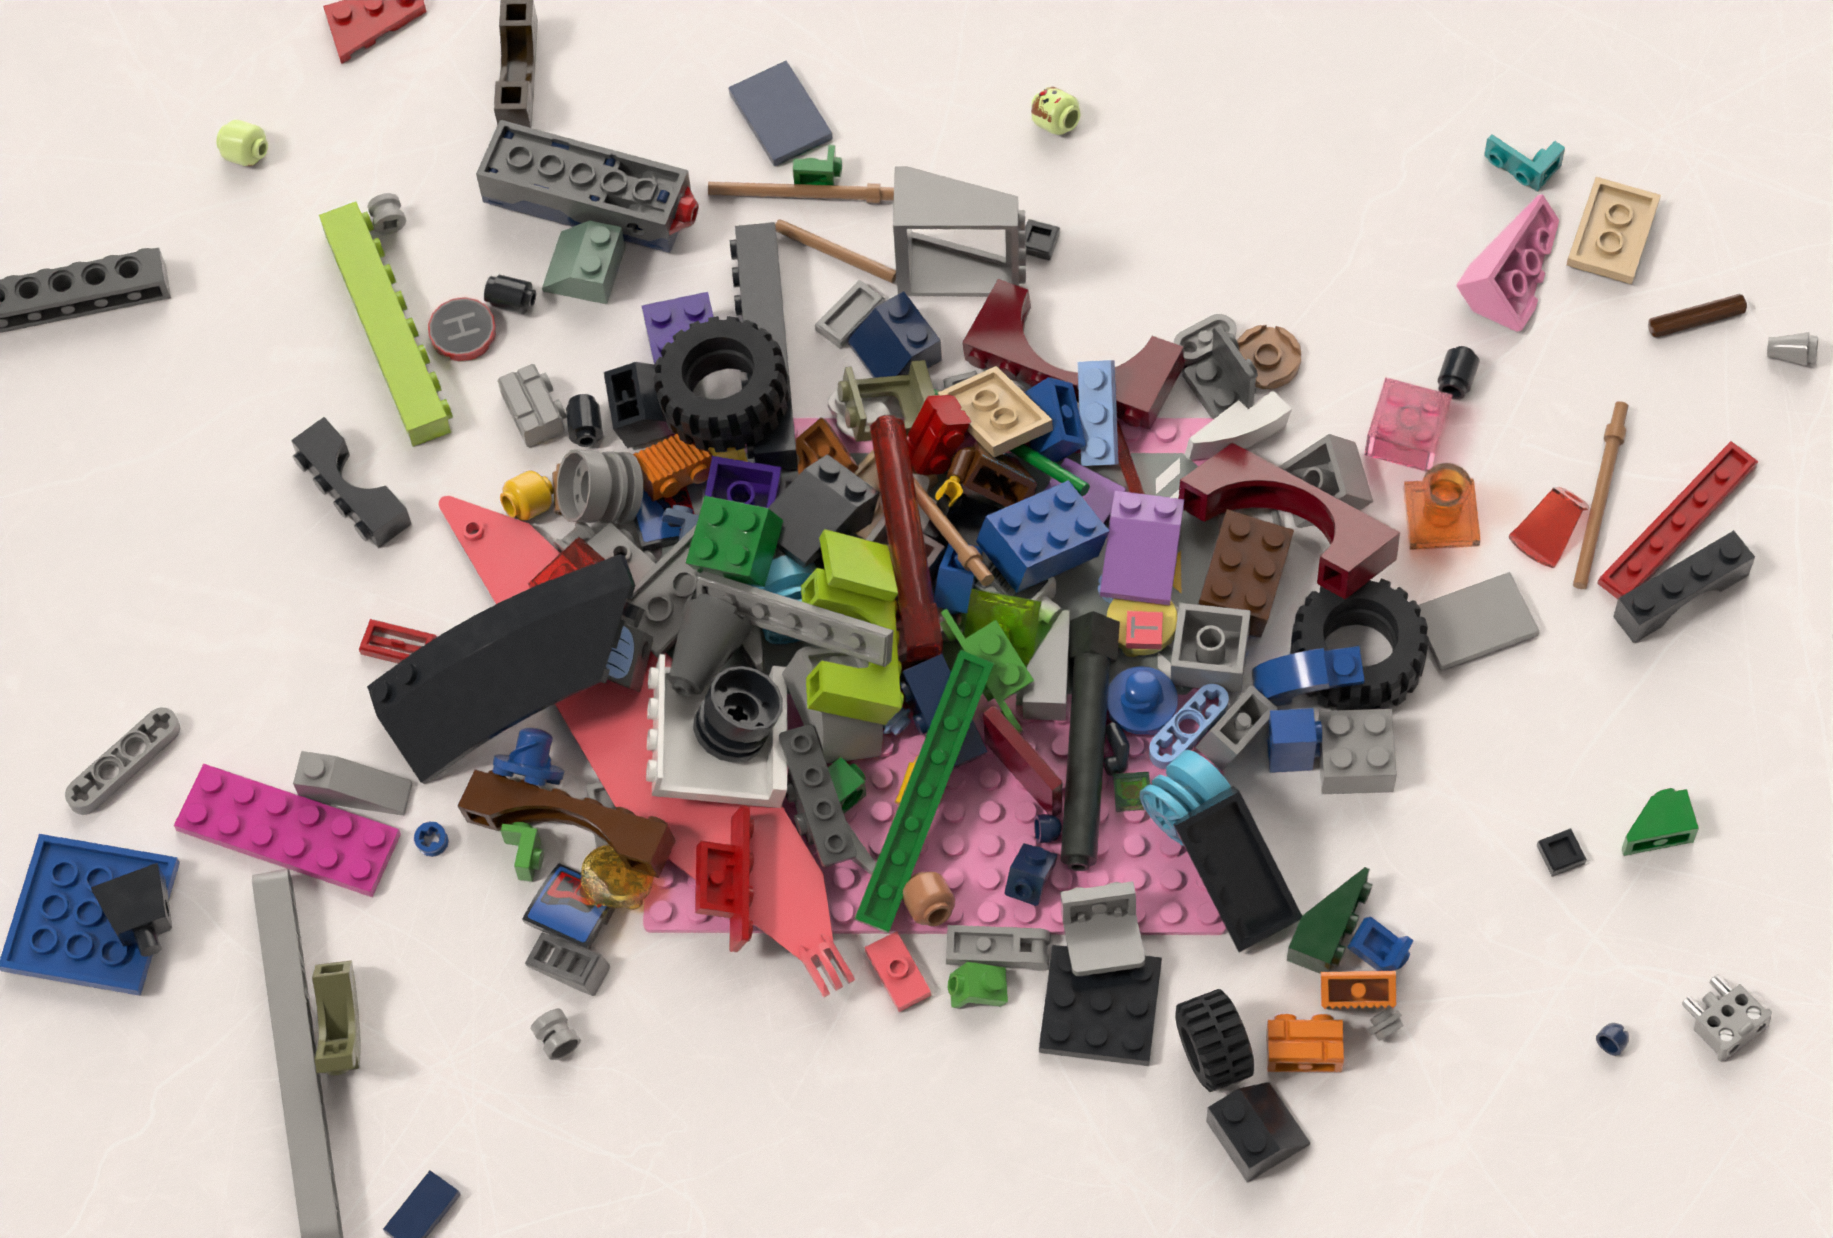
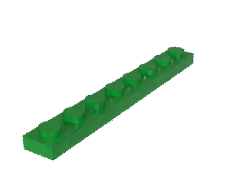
(923, 791)

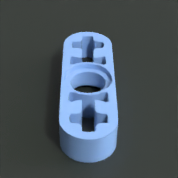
(1190, 710)

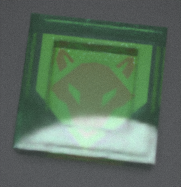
(1127, 790)

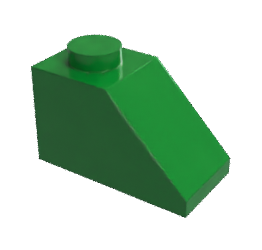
(1663, 823)

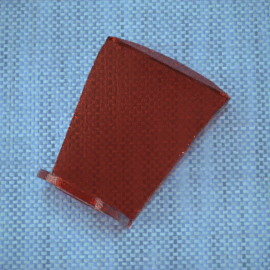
(1549, 526)

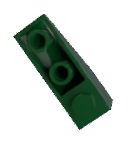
(1322, 928)

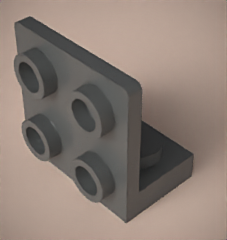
(1222, 376)

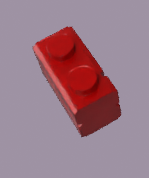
(937, 434)

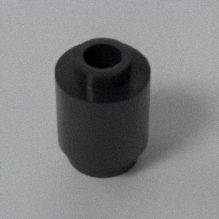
(509, 294)
(1458, 371)
(584, 420)

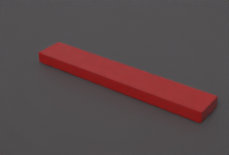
(1678, 521)

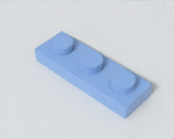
(1098, 412)

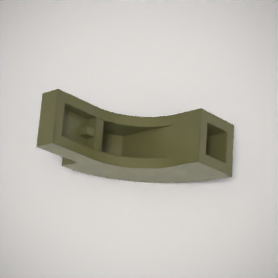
(337, 1018)

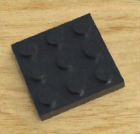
(1100, 1013)

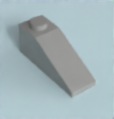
(1049, 668)
(350, 784)

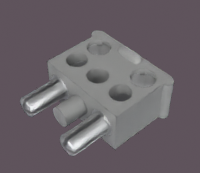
(1728, 1021)

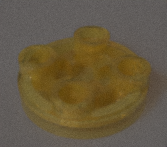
(610, 882)

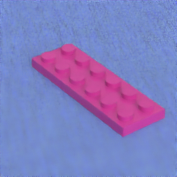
(287, 830)

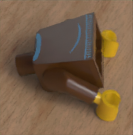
(996, 478)

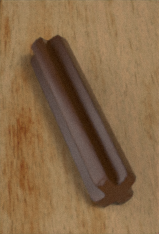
(1697, 315)

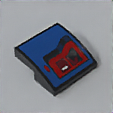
(651, 529)
(563, 910)

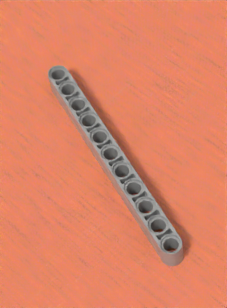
(295, 1056)

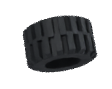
(1214, 1040)

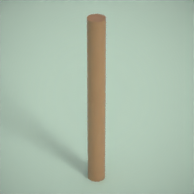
(836, 251)

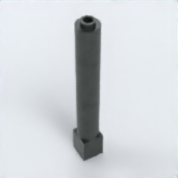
(1092, 649)

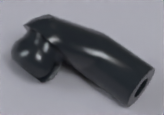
(1120, 747)

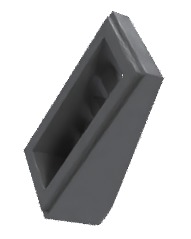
(587, 975)

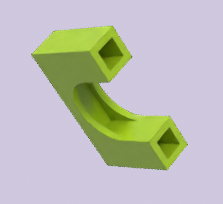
(850, 691)

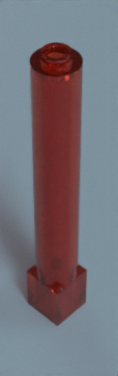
(906, 540)

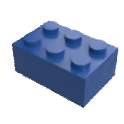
(1042, 536)

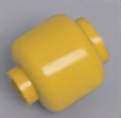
(526, 495)

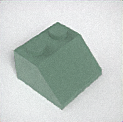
(586, 262)

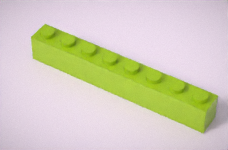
(385, 323)

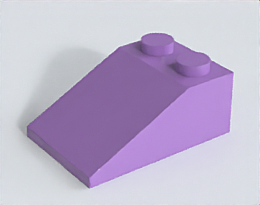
(1142, 547)

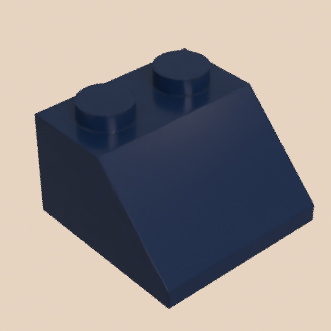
(894, 338)

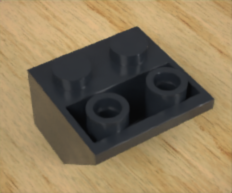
(634, 404)

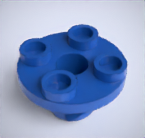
(1142, 700)
(530, 759)

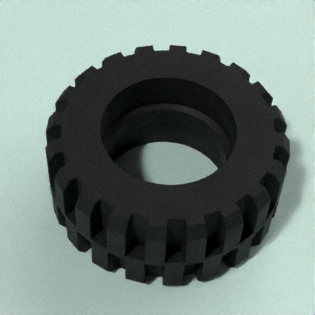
(712, 348)
(1386, 612)

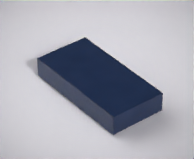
(422, 1208)

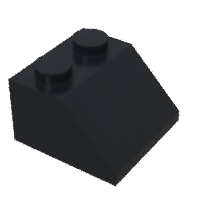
(1255, 1129)

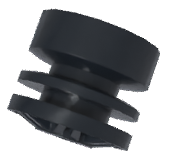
(738, 714)

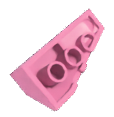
(1506, 273)

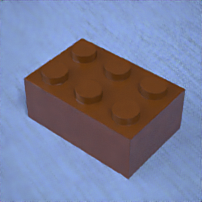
(1246, 567)

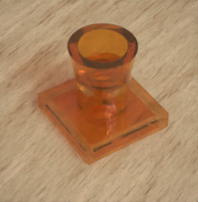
(1442, 509)

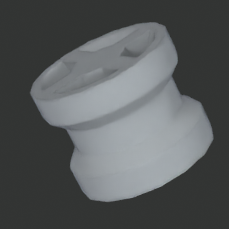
(386, 213)

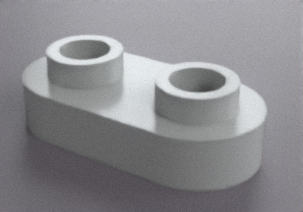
(1201, 336)

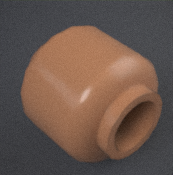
(928, 898)

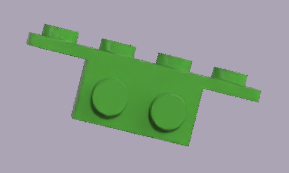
(1008, 670)

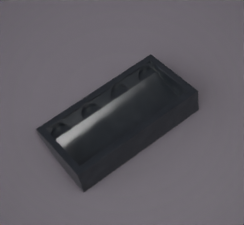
(1237, 869)

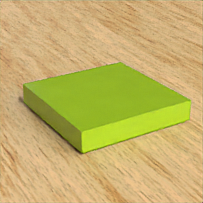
(858, 565)

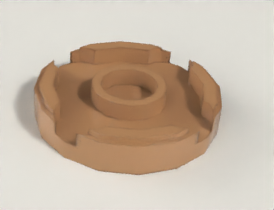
(1273, 353)

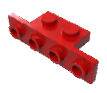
(724, 879)

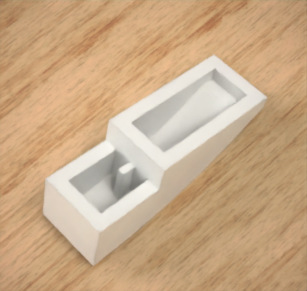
(1241, 426)

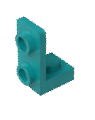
(1526, 171)

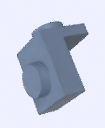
(681, 516)

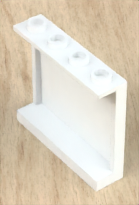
(685, 769)

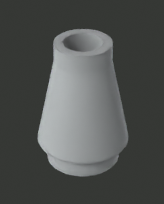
(1795, 348)

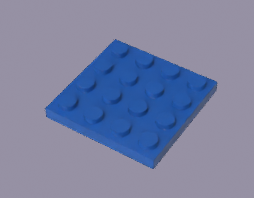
(60, 924)

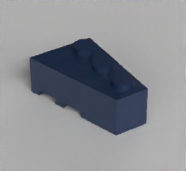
(922, 691)

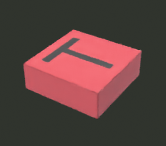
(1144, 630)

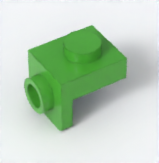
(529, 854)
(978, 985)

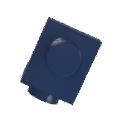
(1029, 874)

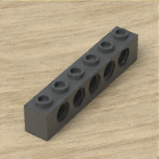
(83, 296)

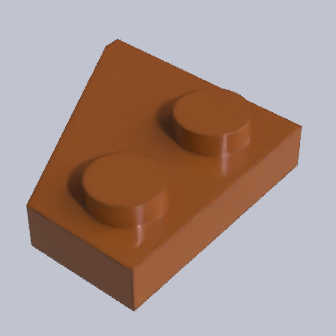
(820, 441)

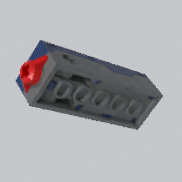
(585, 183)

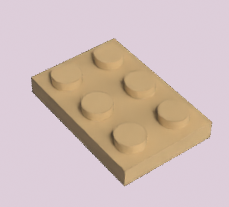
(1613, 230)
(999, 411)

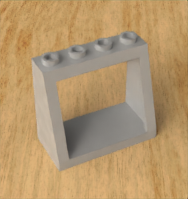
(946, 268)

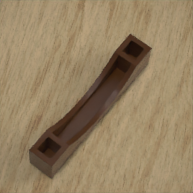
(498, 800)

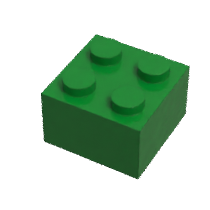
(734, 541)

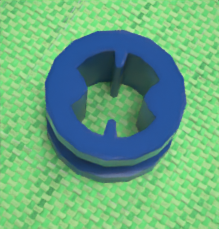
(427, 829)

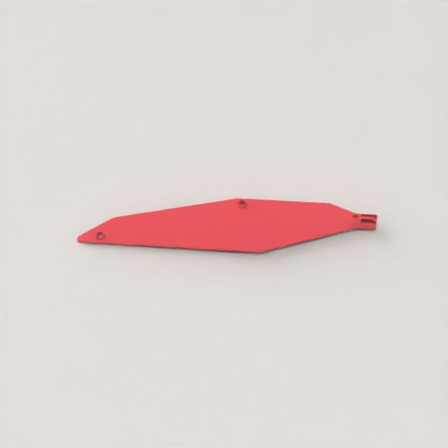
(613, 734)

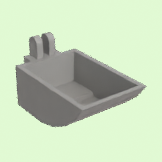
(836, 734)

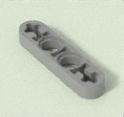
(127, 764)

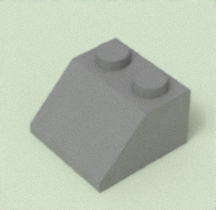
(1333, 467)

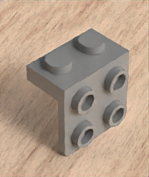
(1102, 928)

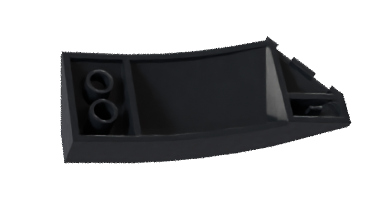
(503, 666)

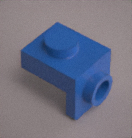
(1380, 946)

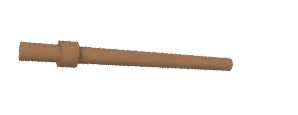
(871, 193)
(1614, 437)
(967, 555)

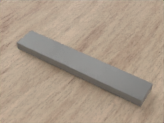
(801, 620)

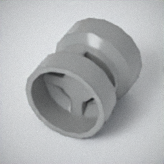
(555, 1034)

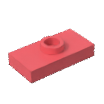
(897, 971)

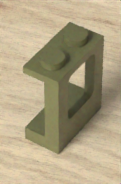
(909, 390)

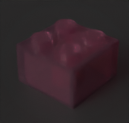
(1408, 424)

